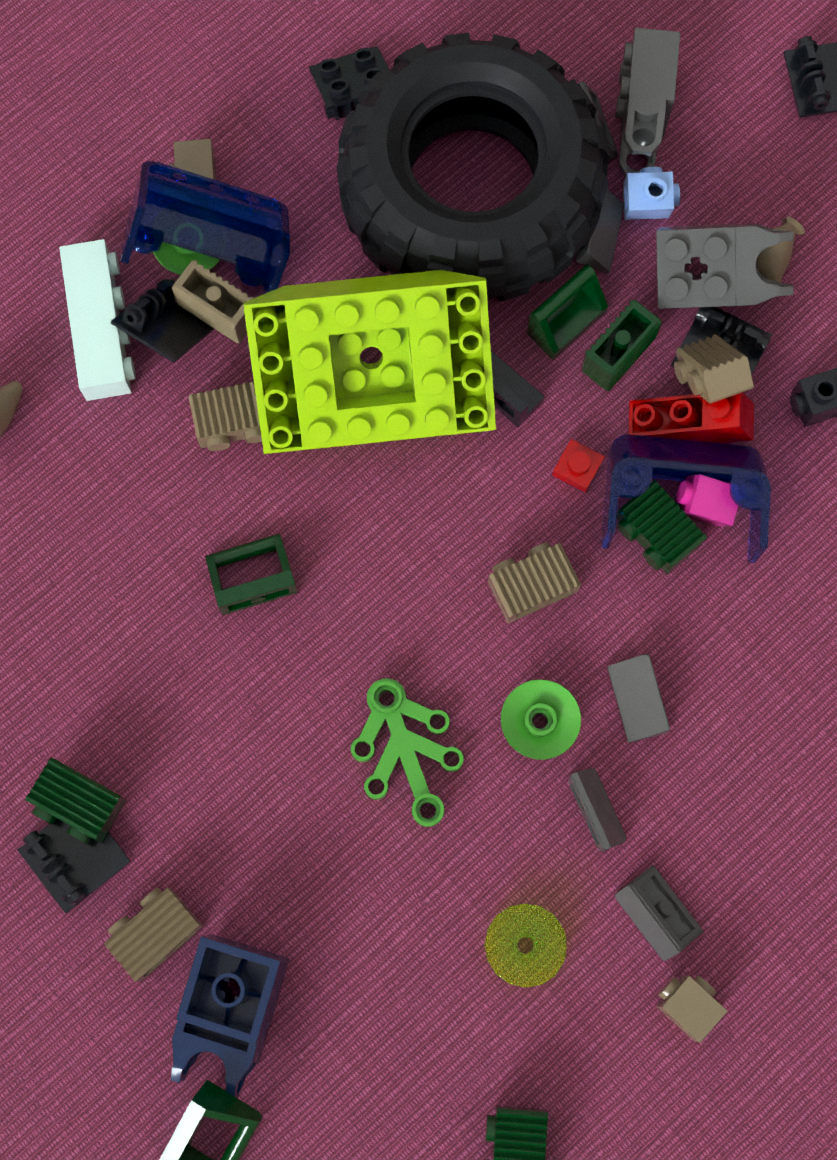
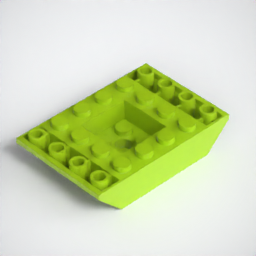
(425, 385)

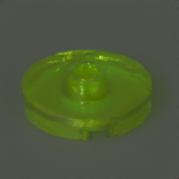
(547, 940)

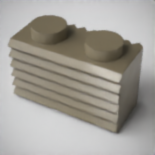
(212, 300)
(713, 369)
(226, 416)
(533, 581)
(152, 934)

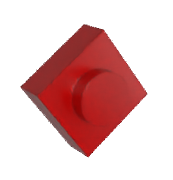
(578, 465)

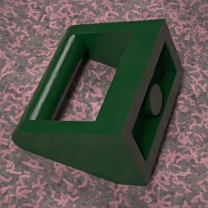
(567, 312)
(256, 591)
(217, 1104)

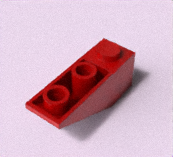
(693, 418)

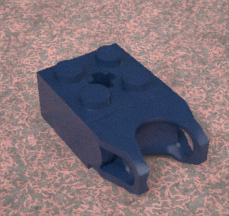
(222, 1024)

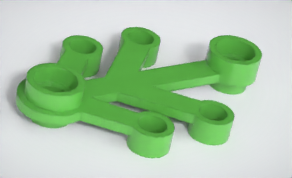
(404, 745)

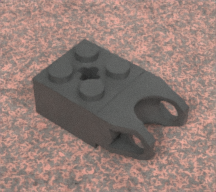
(646, 93)
(731, 264)

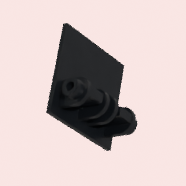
(813, 76)
(344, 78)
(162, 323)
(738, 333)
(69, 866)

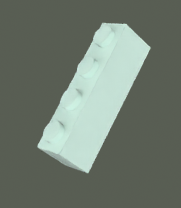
(92, 305)

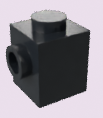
(815, 398)

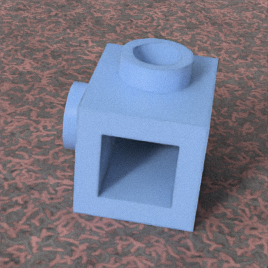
(650, 194)

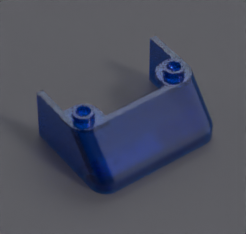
(210, 220)
(639, 458)

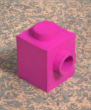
(707, 500)

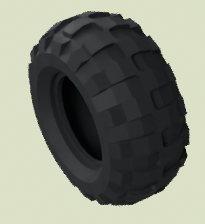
(473, 89)

